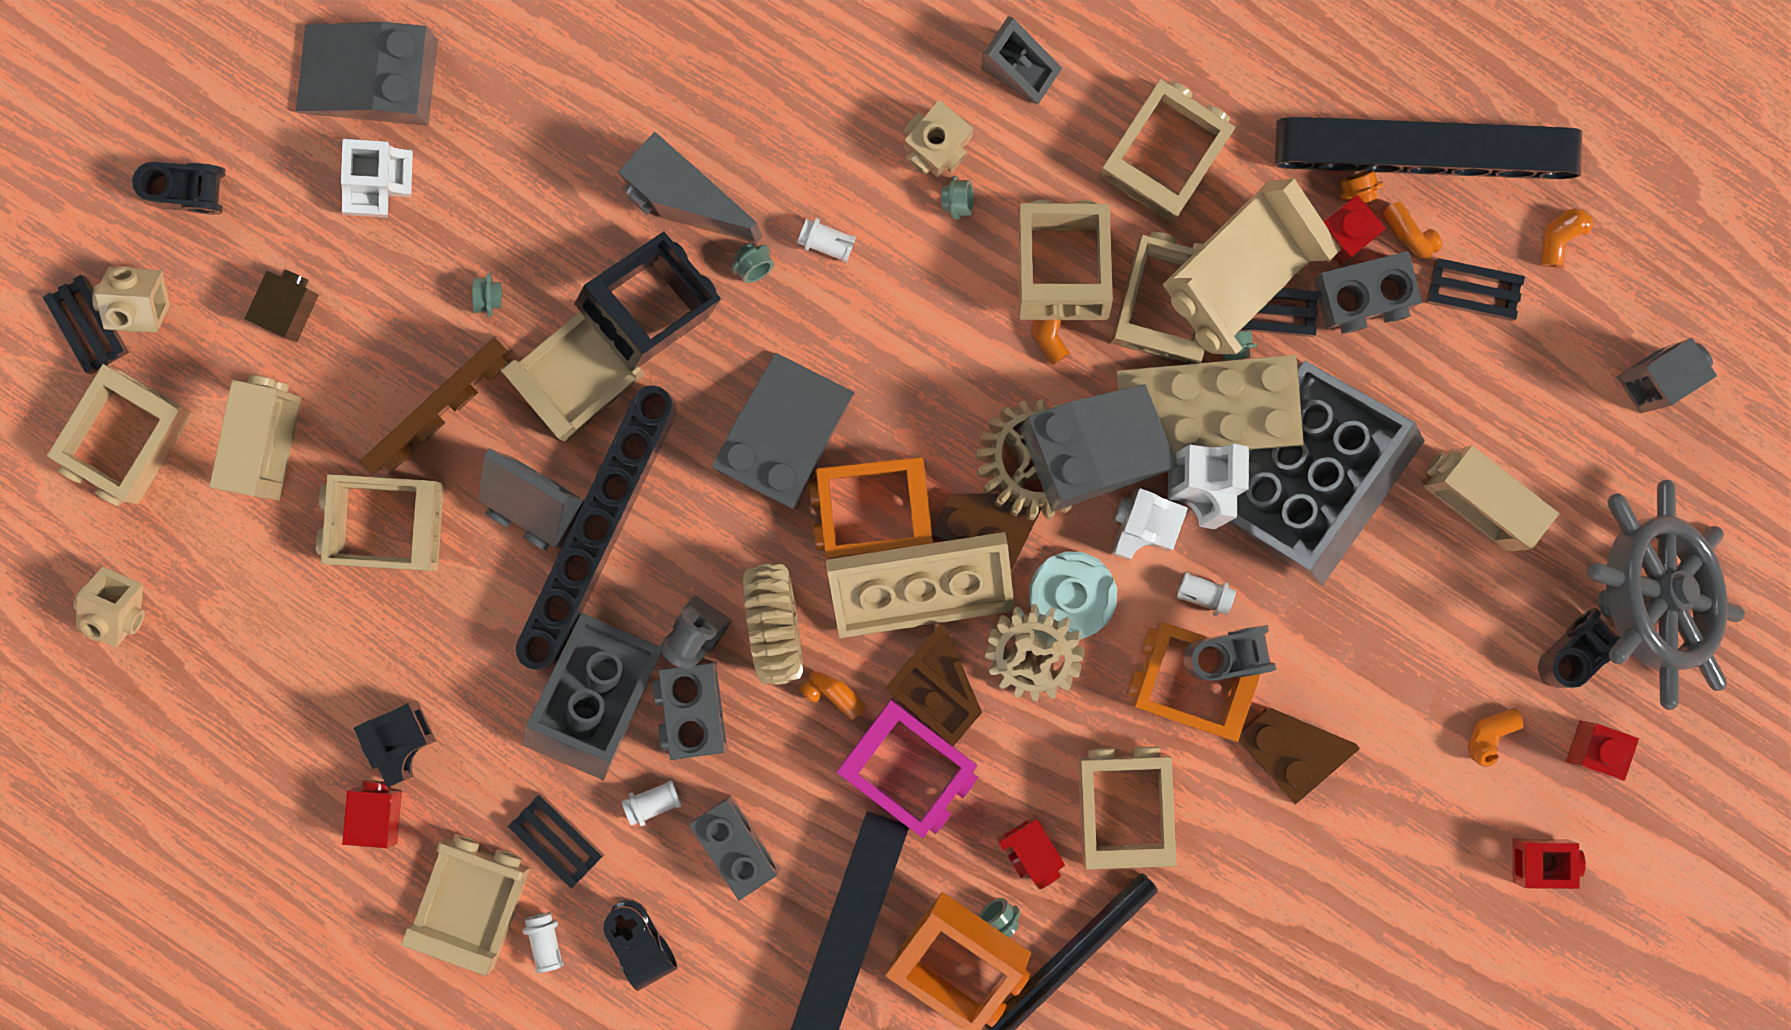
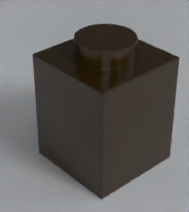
(282, 304)

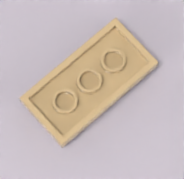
(1225, 402)
(921, 585)

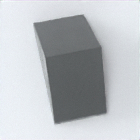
(1020, 61)

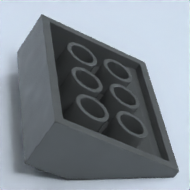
(1319, 496)

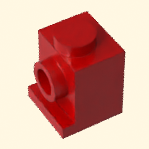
(1032, 853)
(1566, 866)

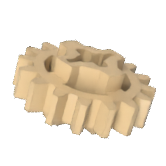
(1034, 668)

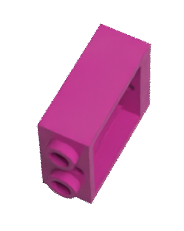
(871, 740)

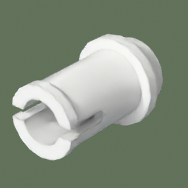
(826, 240)
(1206, 594)
(651, 803)
(543, 942)

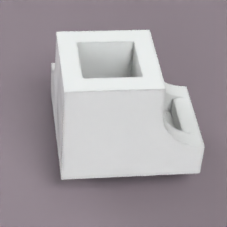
(372, 174)
(1210, 481)
(1146, 521)

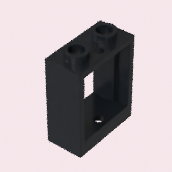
(616, 323)

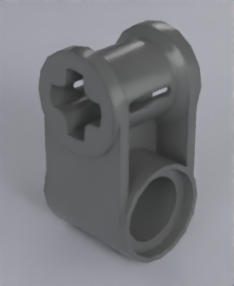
(694, 633)
(1238, 654)

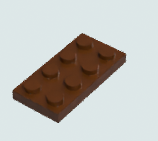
(426, 417)

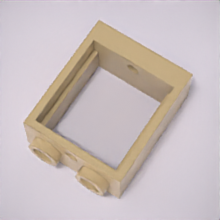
(1142, 187)
(1064, 300)
(1142, 339)
(256, 438)
(153, 454)
(1489, 498)
(426, 528)
(1126, 855)

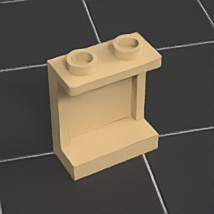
(571, 377)
(467, 905)

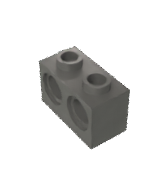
(1364, 283)
(1668, 375)
(704, 709)
(735, 847)

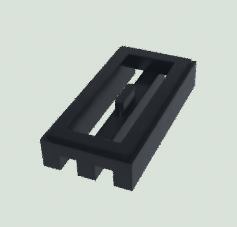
(67, 293)
(1512, 296)
(1309, 313)
(543, 852)

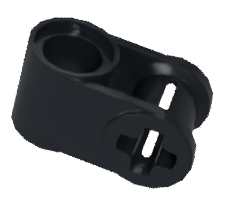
(188, 188)
(1586, 647)
(643, 951)

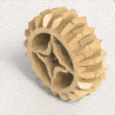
(1011, 488)
(772, 623)

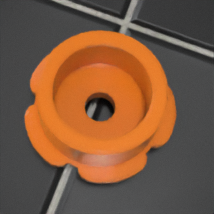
(1361, 183)

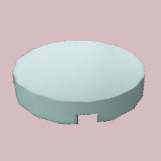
(1077, 589)

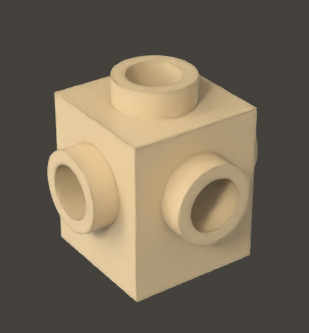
(939, 125)
(131, 299)
(109, 607)

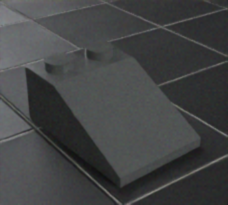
(368, 71)
(677, 191)
(783, 431)
(1097, 445)
(528, 499)
(591, 696)

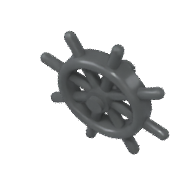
(1665, 594)

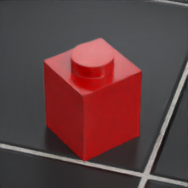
(1353, 228)
(1602, 750)
(372, 815)

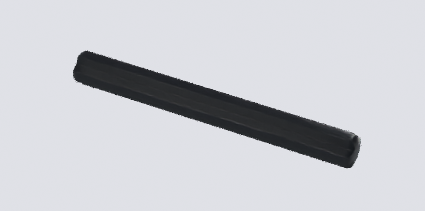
(1076, 952)

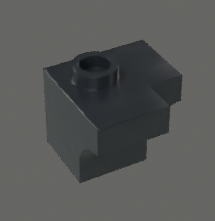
(394, 740)

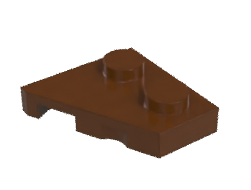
(978, 516)
(937, 687)
(1294, 752)

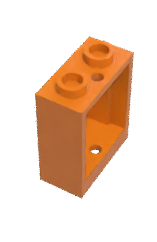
(821, 496)
(1142, 684)
(977, 937)

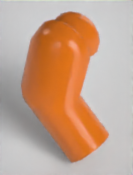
(1561, 231)
(1408, 232)
(1048, 340)
(835, 690)
(1487, 734)

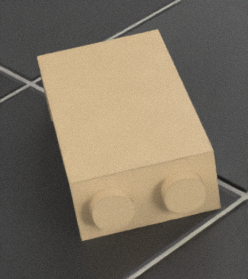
(1249, 263)

